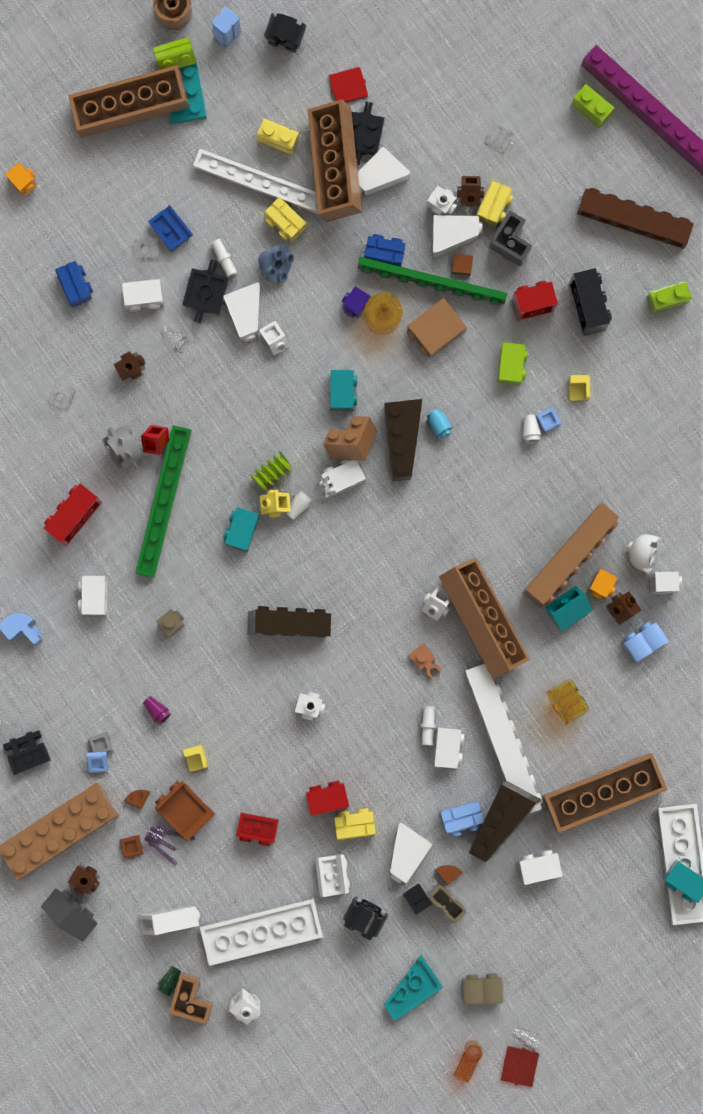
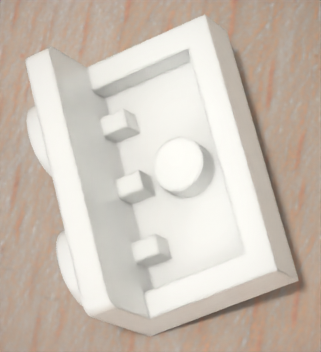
(332, 875)

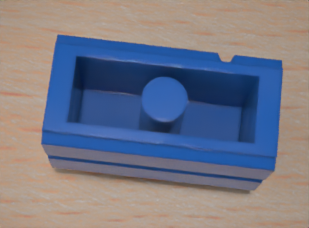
(385, 250)
(74, 284)

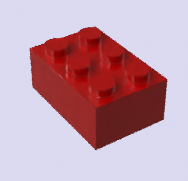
(72, 514)

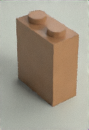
(436, 328)

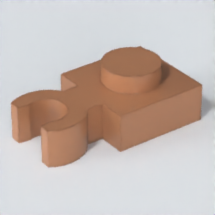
(422, 658)

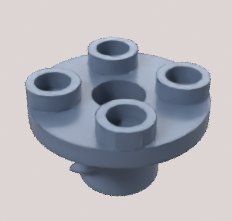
(276, 263)

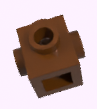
(470, 191)
(125, 370)
(623, 607)
(77, 879)

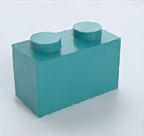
(342, 390)
(241, 529)
(568, 608)
(685, 880)

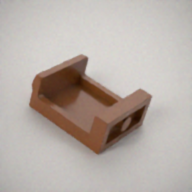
(183, 810)

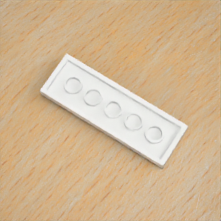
(682, 842)
(261, 932)

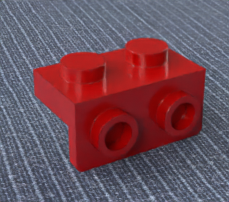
(257, 828)

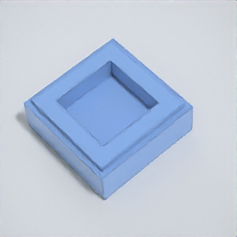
(548, 419)
(97, 762)

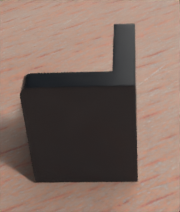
(417, 899)

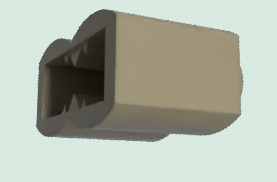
(451, 906)
(482, 990)

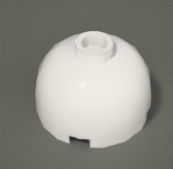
(644, 552)

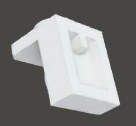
(274, 338)

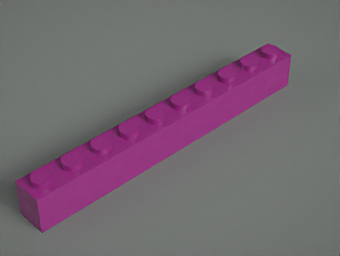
(645, 106)

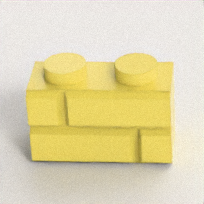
(277, 136)
(494, 203)
(284, 220)
(354, 825)

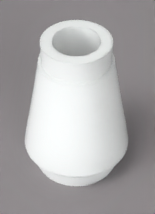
(531, 430)
(299, 504)

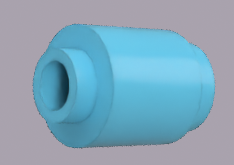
(439, 423)

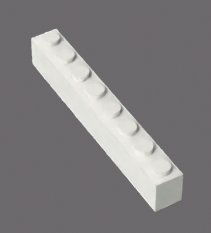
(501, 730)

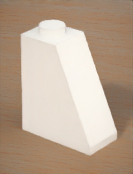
(381, 172)
(453, 232)
(244, 310)
(407, 853)
(169, 920)

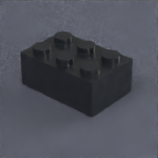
(590, 301)

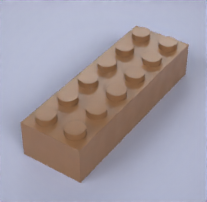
(129, 101)
(334, 160)
(567, 559)
(484, 618)
(604, 792)
(58, 831)

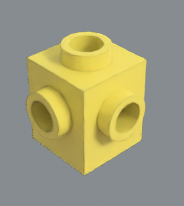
(274, 503)

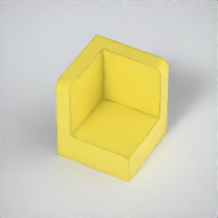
(579, 387)
(196, 758)

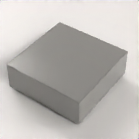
(101, 743)

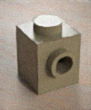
(171, 622)

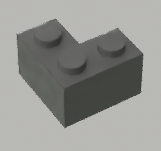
(507, 241)
(69, 915)

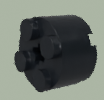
(284, 31)
(365, 918)

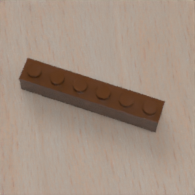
(635, 218)

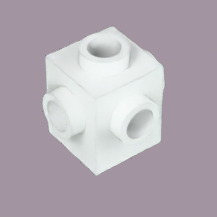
(442, 201)
(434, 606)
(302, 704)
(245, 1006)

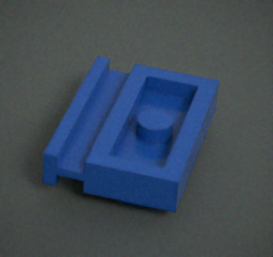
(170, 228)

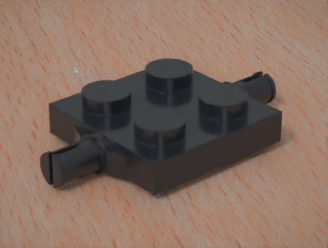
(367, 131)
(205, 291)

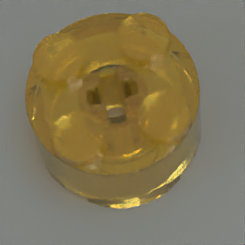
(387, 303)
(567, 701)

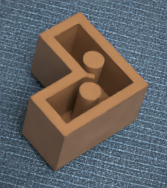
(353, 442)
(186, 1004)

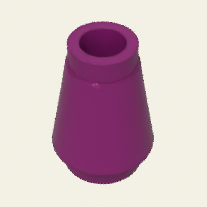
(156, 710)

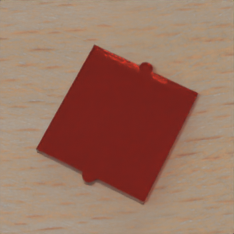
(519, 1066)

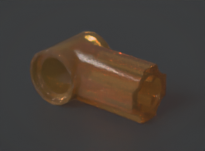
(468, 1062)

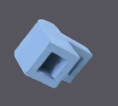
(20, 623)

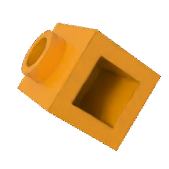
(21, 179)
(602, 585)

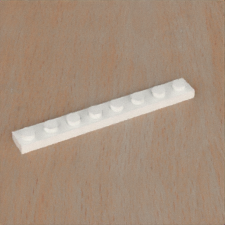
(256, 180)

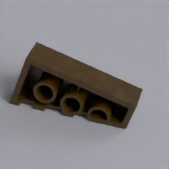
(402, 432)
(289, 622)
(503, 818)

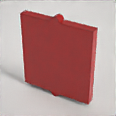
(348, 85)

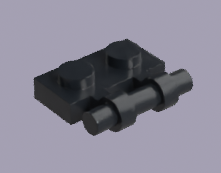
(30, 757)

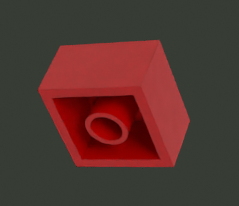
(534, 300)
(327, 798)

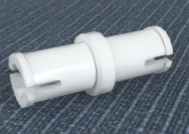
(223, 258)
(428, 726)

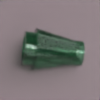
(169, 981)

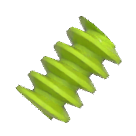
(272, 471)

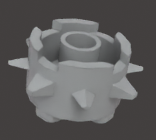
(123, 448)

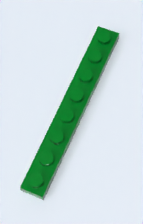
(439, 283)
(163, 501)

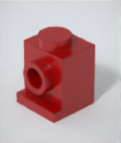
(154, 439)

